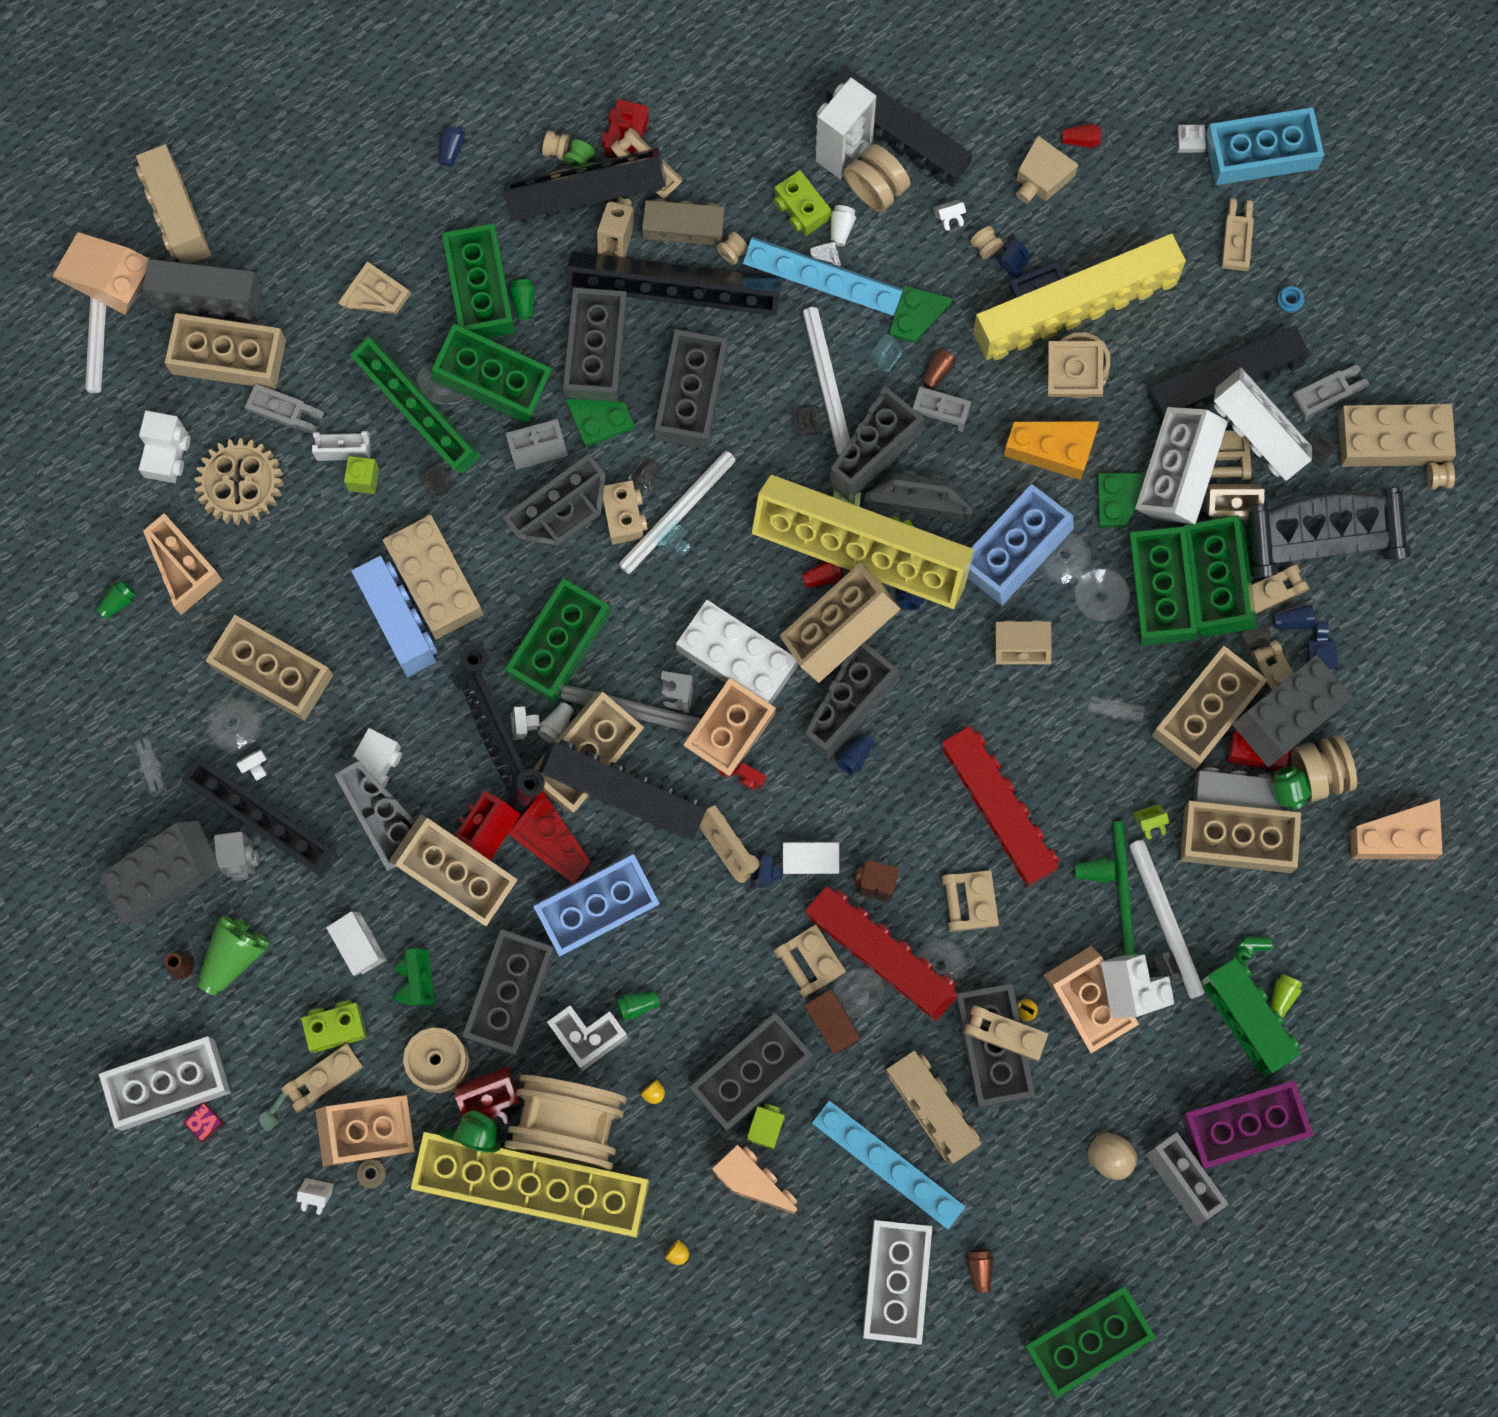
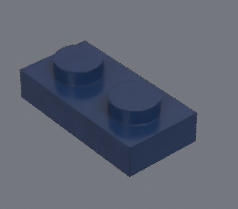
(1036, 279)

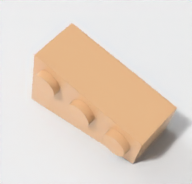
(181, 565)
(1402, 835)

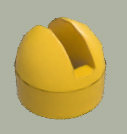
(1024, 1015)
(653, 1093)
(678, 1253)

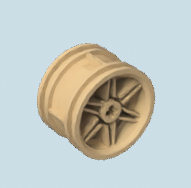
(565, 1121)

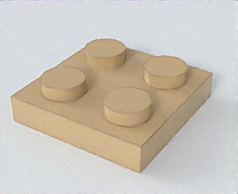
(1075, 369)

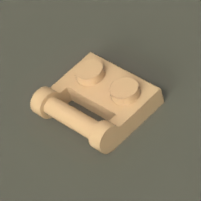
(1234, 448)
(979, 898)
(818, 957)

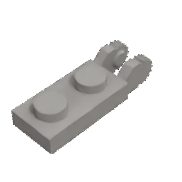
(1327, 391)
(281, 408)

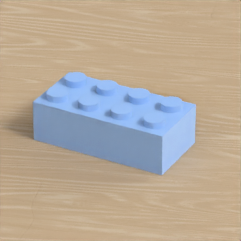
(1018, 543)
(392, 612)
(596, 904)

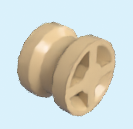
(555, 145)
(986, 242)
(732, 248)
(1440, 475)

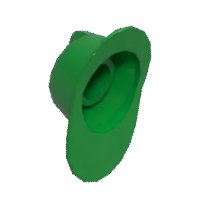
(474, 1132)

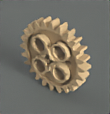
(215, 482)

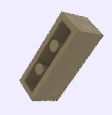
(683, 222)

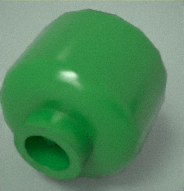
(1290, 787)

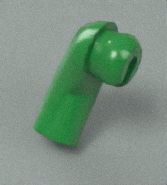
(1250, 945)

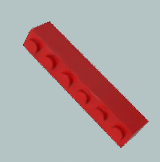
(999, 806)
(881, 953)

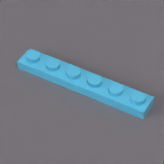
(822, 276)
(888, 1165)

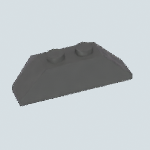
(920, 496)
(561, 505)

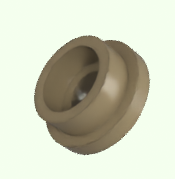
(377, 1180)

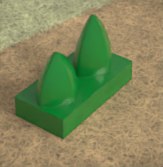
(417, 968)

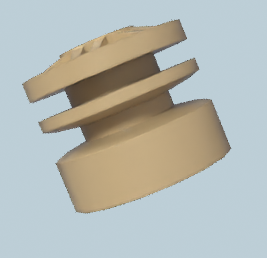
(1326, 767)

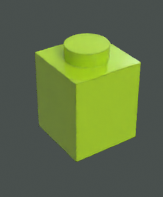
(361, 475)
(766, 1126)

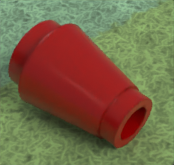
(1083, 135)
(823, 575)

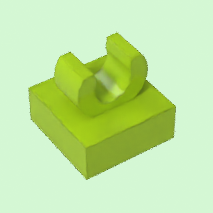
(1151, 818)

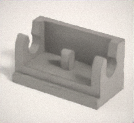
(942, 407)
(536, 444)
(677, 687)

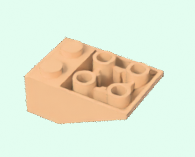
(746, 1179)

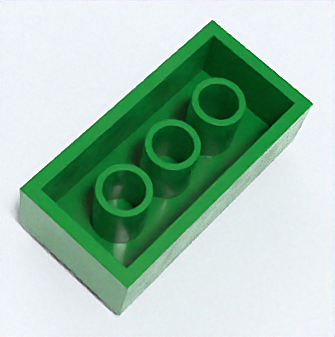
(478, 281)
(490, 373)
(1220, 576)
(1163, 586)
(558, 641)
(1250, 1017)
(1089, 1341)

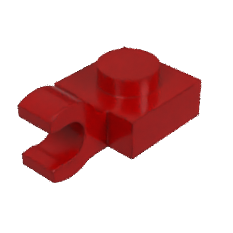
(749, 777)

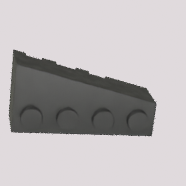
(876, 443)
(853, 695)
(375, 808)

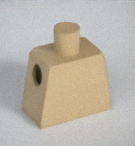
(1044, 171)
(616, 223)

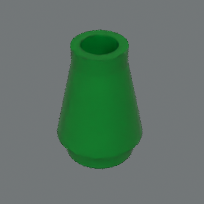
(523, 298)
(116, 598)
(1096, 870)
(636, 1004)

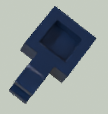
(1323, 648)

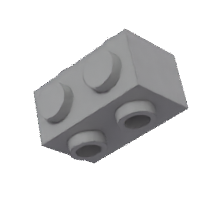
(235, 855)

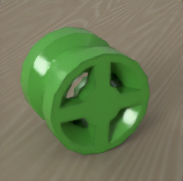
(578, 154)

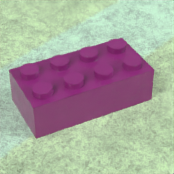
(1247, 1125)

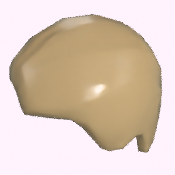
(1112, 1156)

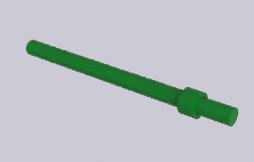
(1123, 889)

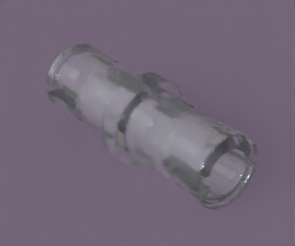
(1116, 709)
(150, 766)

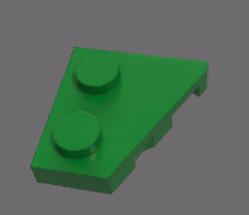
(916, 313)
(600, 419)
(1118, 497)

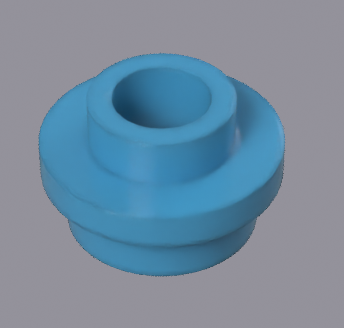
(1294, 292)

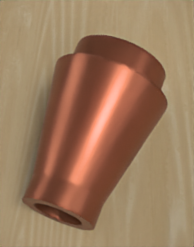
(938, 368)
(184, 967)
(980, 1267)

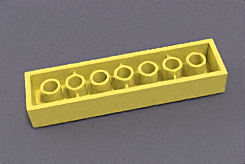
(1079, 297)
(852, 535)
(531, 1185)

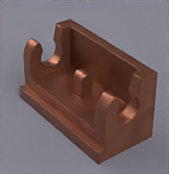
(833, 1022)

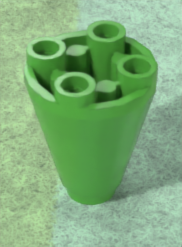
(229, 954)

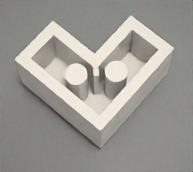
(164, 446)
(1131, 989)
(589, 1043)

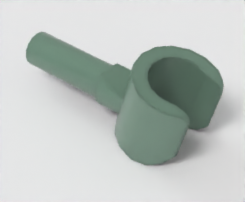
(267, 1118)

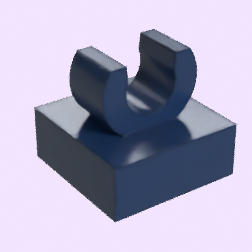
(1014, 258)
(765, 873)

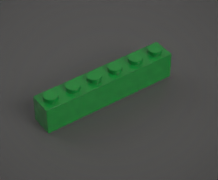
(415, 405)

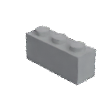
(1235, 789)
(1186, 1179)

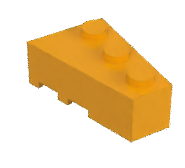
(1052, 445)

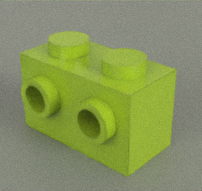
(801, 203)
(334, 1027)

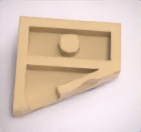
(375, 292)

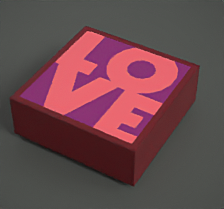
(203, 1122)

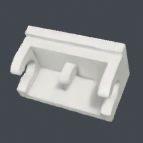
(341, 446)
(810, 857)
(356, 943)

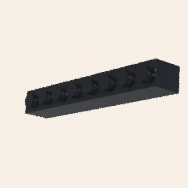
(675, 283)

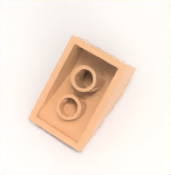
(103, 271)
(730, 727)
(1084, 998)
(364, 1130)

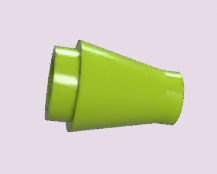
(1284, 994)

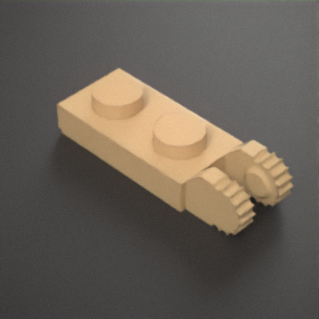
(1238, 237)

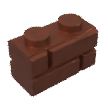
(877, 881)

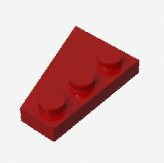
(550, 840)

